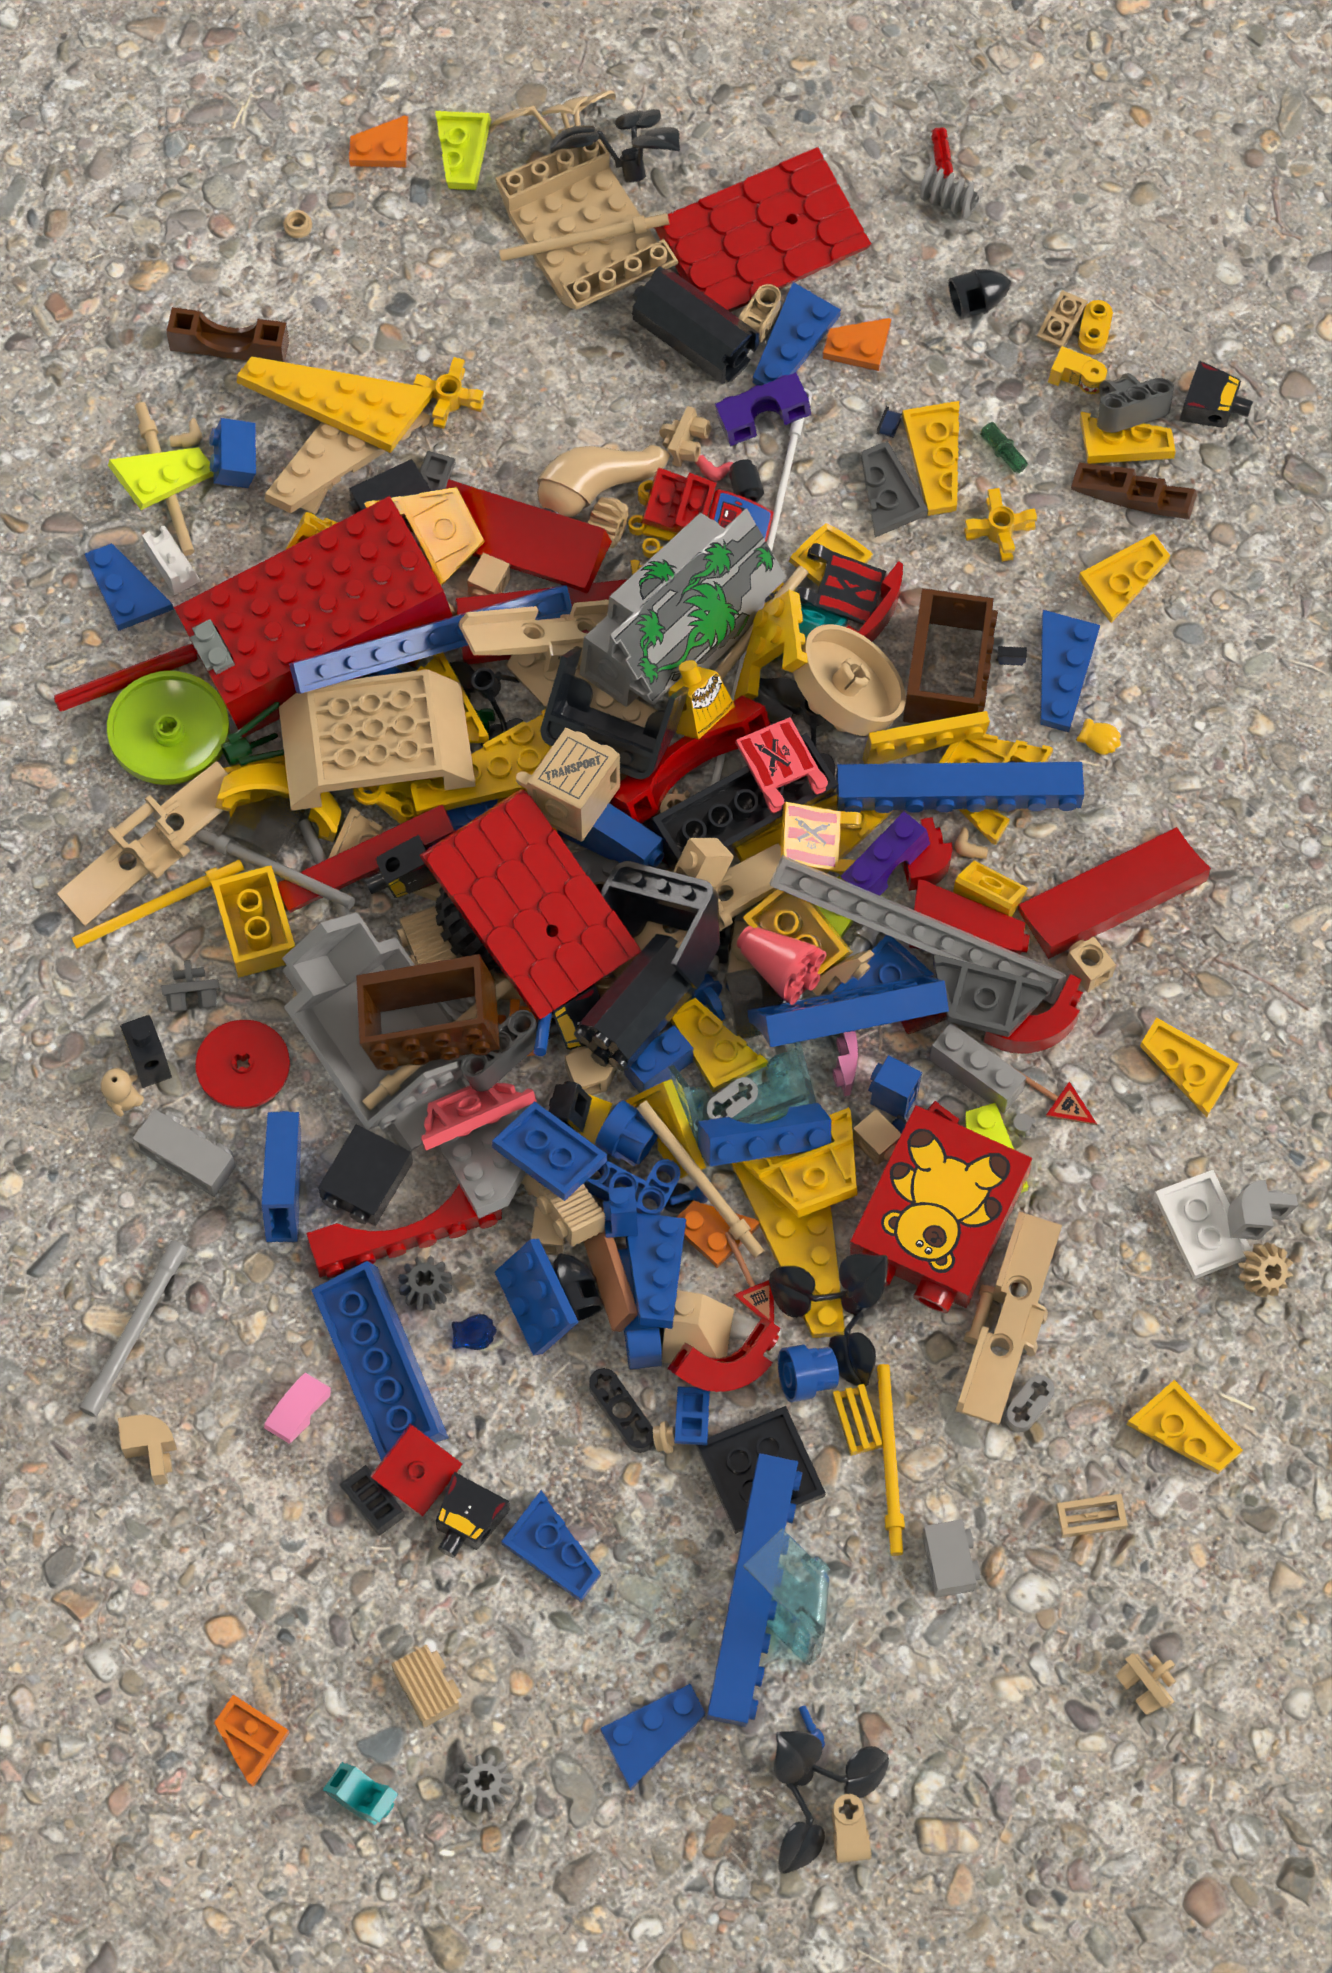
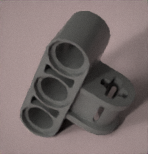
(1132, 402)
(496, 1064)

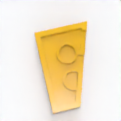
(1131, 444)
(1189, 1063)

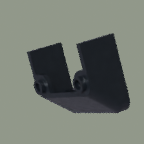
(638, 746)
(673, 900)

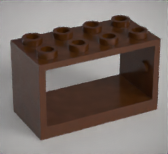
(953, 611)
(423, 986)

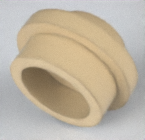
(294, 218)
(664, 1437)

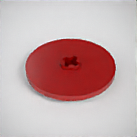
(241, 1041)

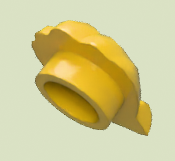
(1099, 736)

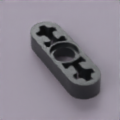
(601, 1396)

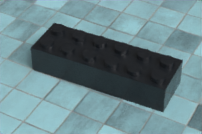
(732, 809)

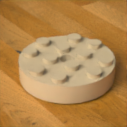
(850, 681)

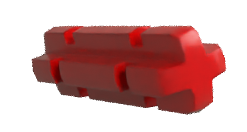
(942, 151)

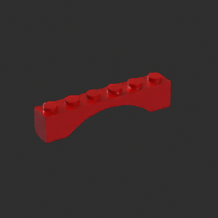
(643, 797)
(344, 1247)

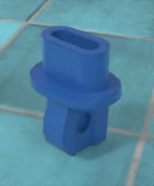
(708, 995)

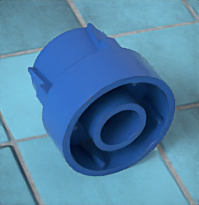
(626, 1134)
(806, 1371)

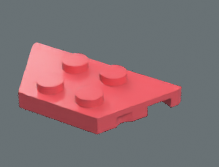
(470, 1109)

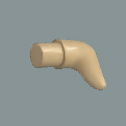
(187, 439)
(967, 849)

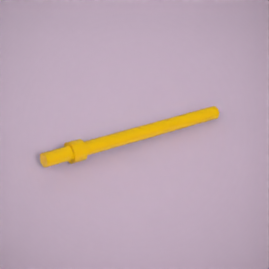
(157, 903)
(894, 1519)

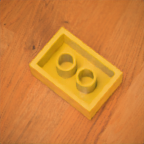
(253, 920)
(801, 921)

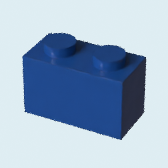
(233, 452)
(653, 1063)
(894, 1086)

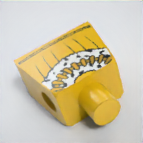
(705, 701)

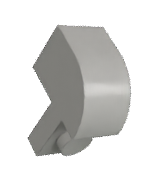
(1255, 1208)

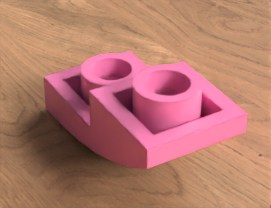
(847, 1062)
(294, 1410)

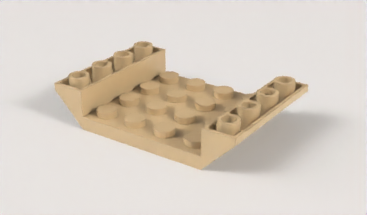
(571, 195)
(375, 735)

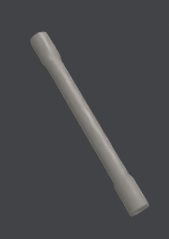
(101, 1387)

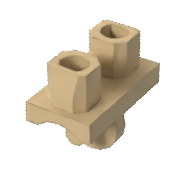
(680, 434)
(1138, 1670)

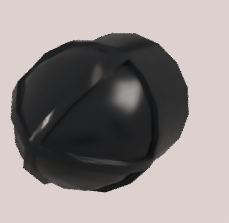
(977, 291)
(578, 1286)

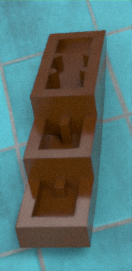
(1135, 492)

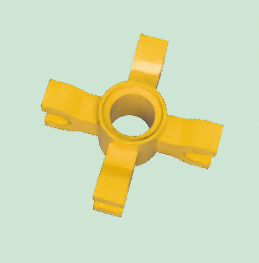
(451, 383)
(1002, 535)

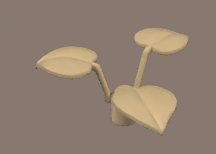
(572, 106)

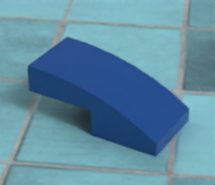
(692, 1416)

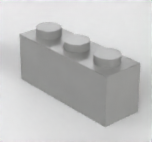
(977, 1067)
(184, 1151)

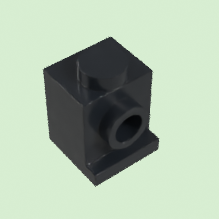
(570, 1105)

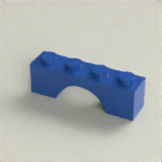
(733, 1141)

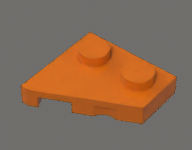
(381, 145)
(858, 343)
(707, 1230)
(249, 1737)

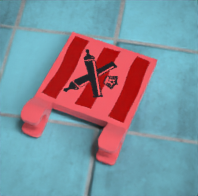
(777, 758)

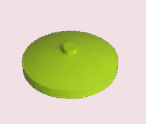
(167, 727)

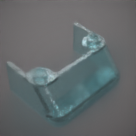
(786, 1087)
(800, 1590)

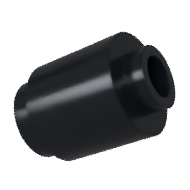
(746, 480)

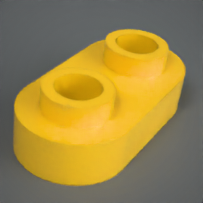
(1096, 325)

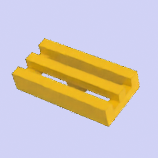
(865, 1446)

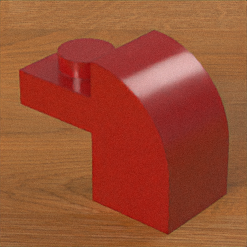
(932, 862)

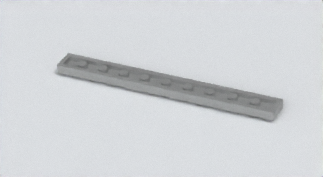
(906, 923)

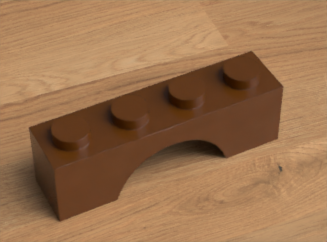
(196, 334)

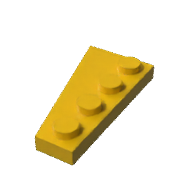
(934, 449)
(913, 739)

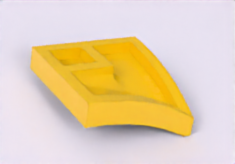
(833, 540)

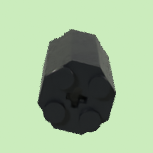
(694, 325)
(636, 1006)

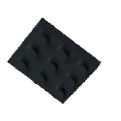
(733, 1455)

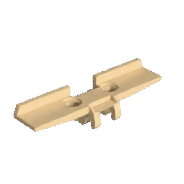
(518, 631)
(155, 852)
(749, 885)
(1019, 1321)

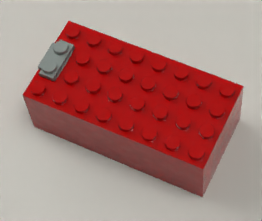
(311, 599)

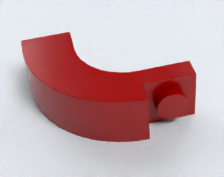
(1044, 1029)
(729, 1371)

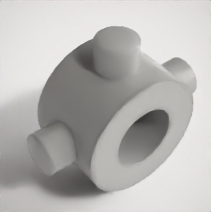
(1022, 1124)

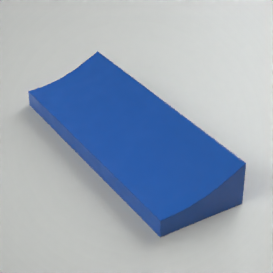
(850, 1010)
(377, 1357)

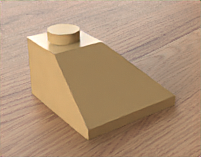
(699, 1323)

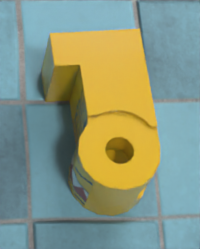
(1077, 370)

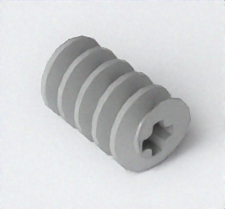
(950, 193)

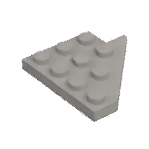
(480, 1170)

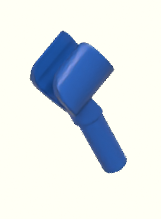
(695, 1194)
(811, 1727)

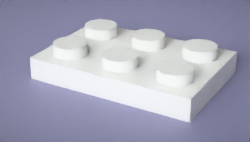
(1199, 1224)

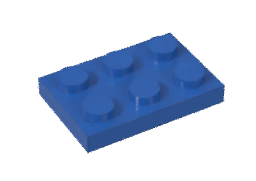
(549, 1151)
(536, 1297)

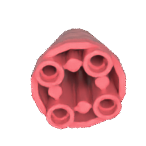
(782, 961)

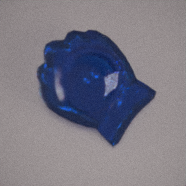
(473, 1333)

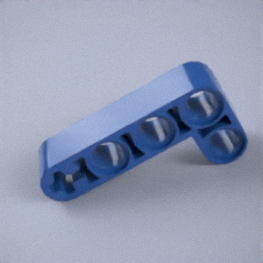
(651, 1188)
(641, 1341)

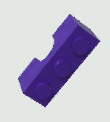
(780, 396)
(898, 843)

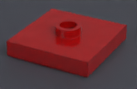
(416, 1470)

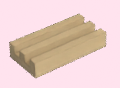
(1091, 1528)

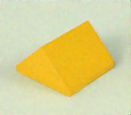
(989, 888)

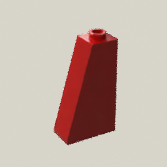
(970, 917)

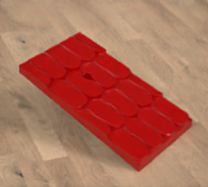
(765, 231)
(513, 881)

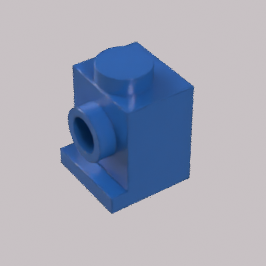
(621, 1212)

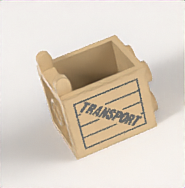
(574, 782)

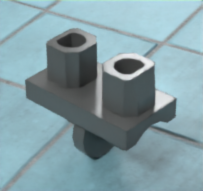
(177, 992)

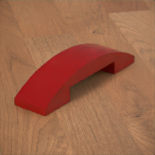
(881, 616)

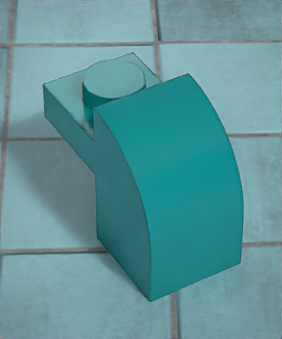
(360, 1793)

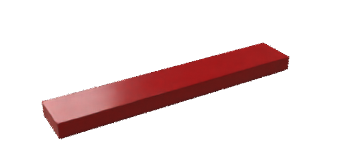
(361, 859)

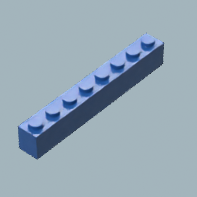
(960, 786)
(749, 1601)

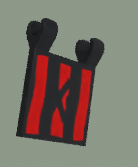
(846, 587)

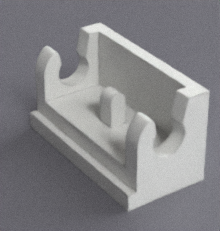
(170, 561)

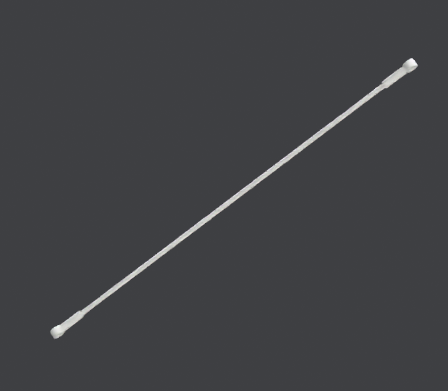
(794, 433)

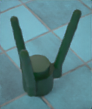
(238, 749)

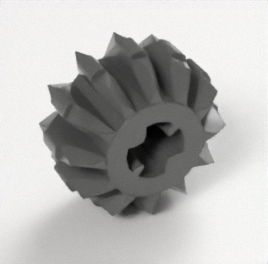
(425, 1272)

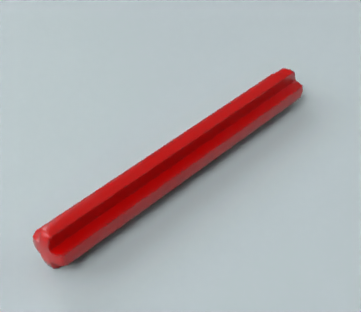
(124, 677)

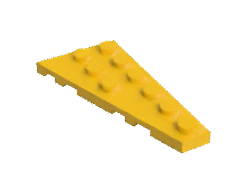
(355, 404)
(800, 1243)

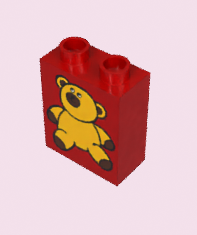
(941, 1208)

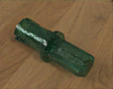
(1004, 447)

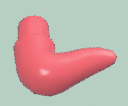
(710, 471)

